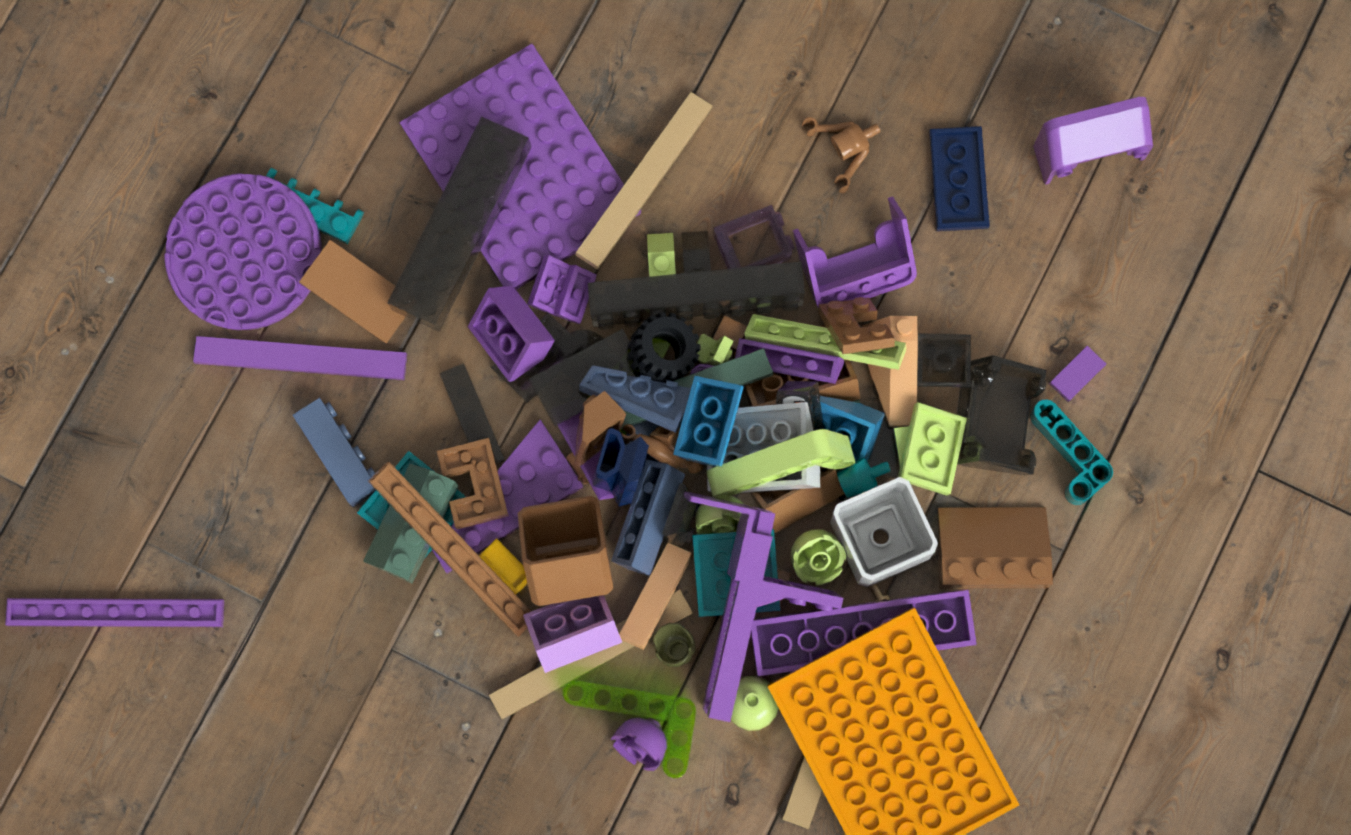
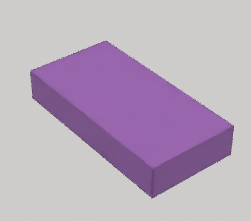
(1077, 373)

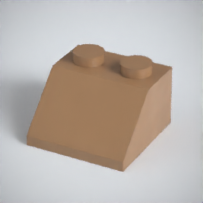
(597, 417)

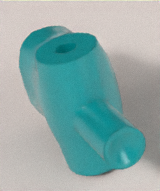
(860, 477)

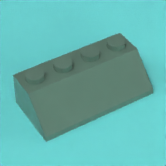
(396, 544)

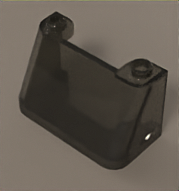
(998, 415)

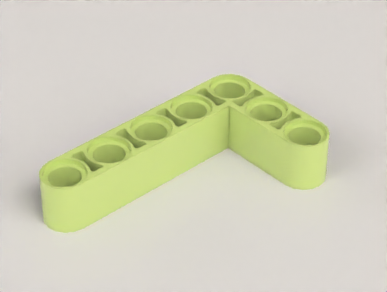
(796, 454)

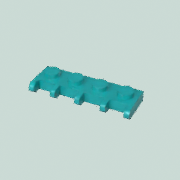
(329, 219)

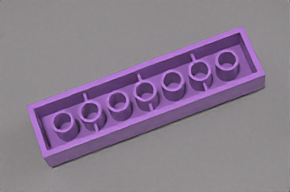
(797, 639)

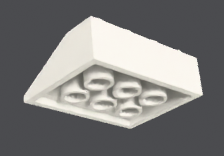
(767, 426)

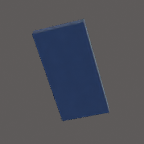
(959, 178)

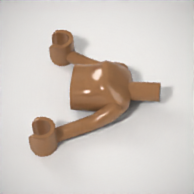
(848, 142)

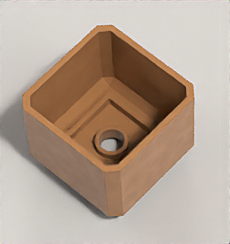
(564, 550)

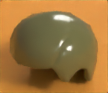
(674, 645)

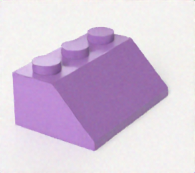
(510, 332)

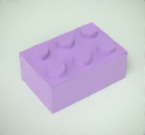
(571, 631)

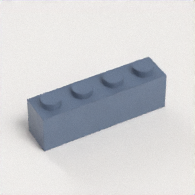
(335, 450)
(647, 517)

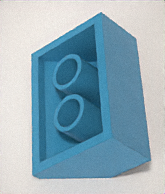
(708, 421)

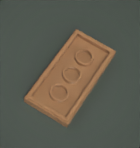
(353, 291)

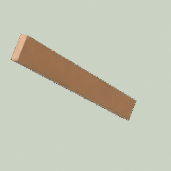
(450, 547)

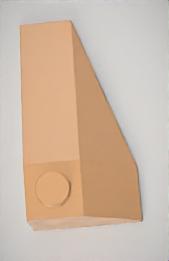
(898, 387)

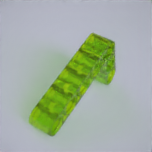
(642, 710)

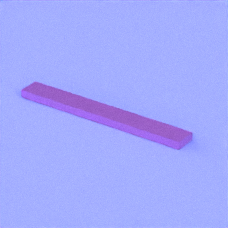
(300, 358)
(115, 612)

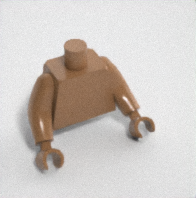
(662, 446)

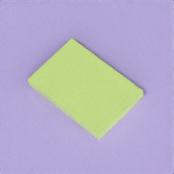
(932, 448)

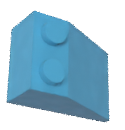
(853, 420)

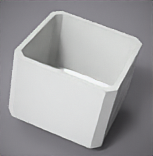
(886, 508)

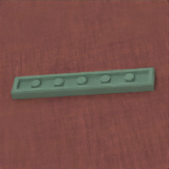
(736, 371)

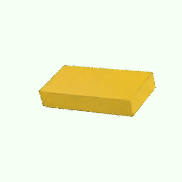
(505, 565)

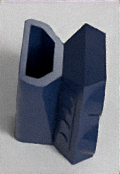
(620, 466)

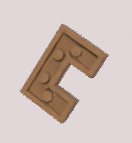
(842, 323)
(488, 500)

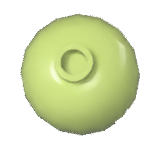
(717, 520)
(817, 556)
(753, 704)

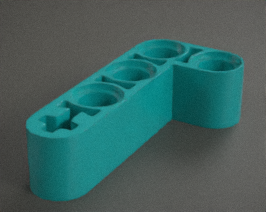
(1066, 449)

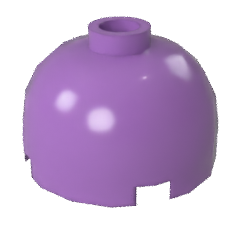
(641, 741)

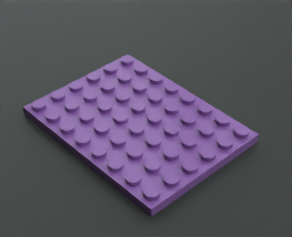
(562, 182)

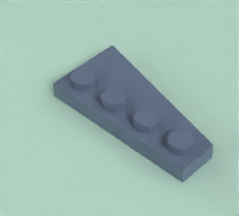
(641, 396)

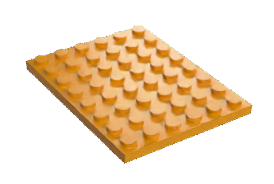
(893, 736)

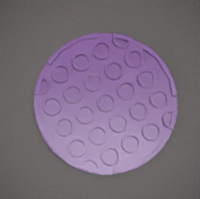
(241, 251)

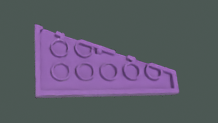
(529, 477)

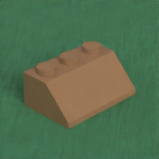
(797, 503)

